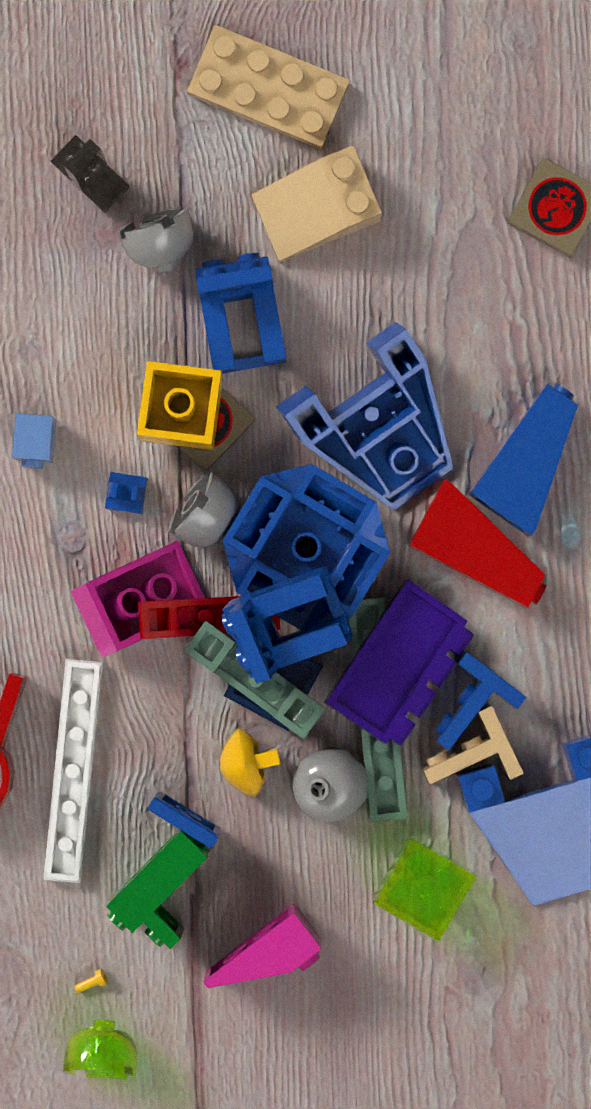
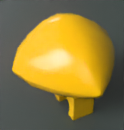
(243, 764)

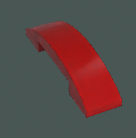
(182, 616)

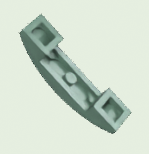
(274, 695)

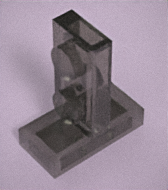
(88, 171)

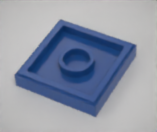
(184, 819)

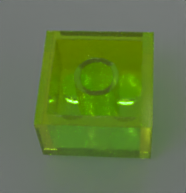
(424, 887)

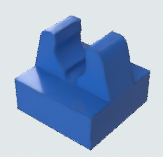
(126, 493)

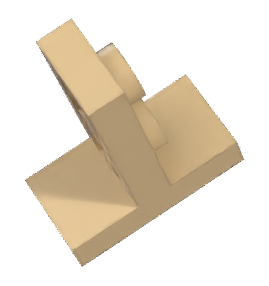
(475, 750)

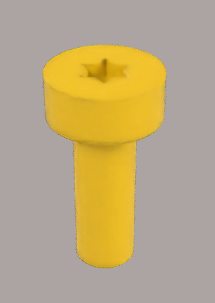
(99, 978)

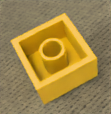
(180, 405)

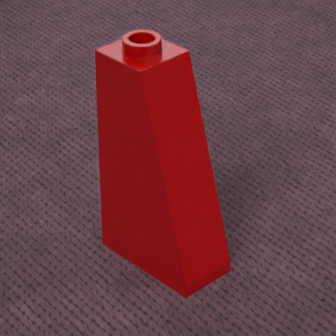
(470, 544)

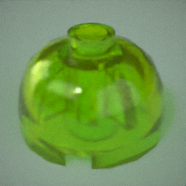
(101, 1052)

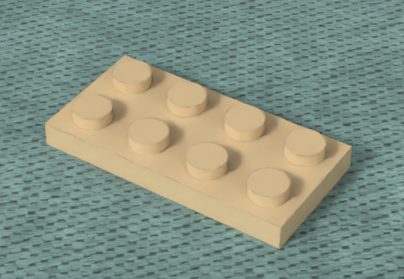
(268, 87)

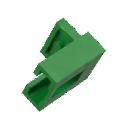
(152, 884)

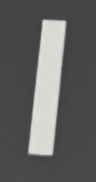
(73, 771)

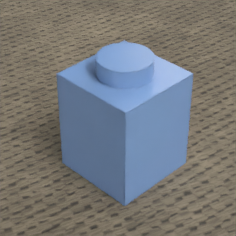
(34, 440)

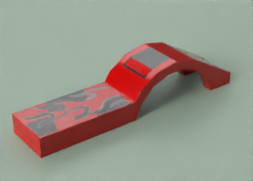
(8, 708)

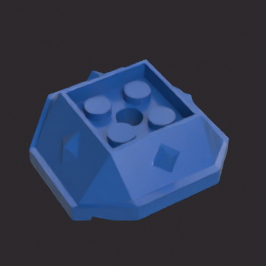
(315, 506)

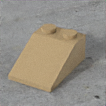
(317, 204)

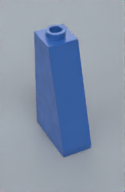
(525, 466)

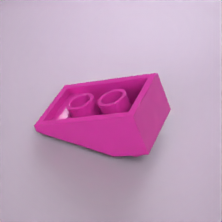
(112, 599)
(271, 951)

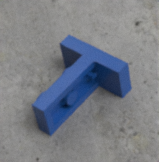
(474, 698)

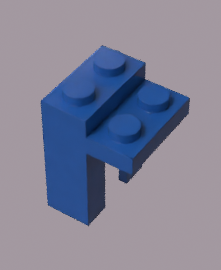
(234, 282)
(258, 640)

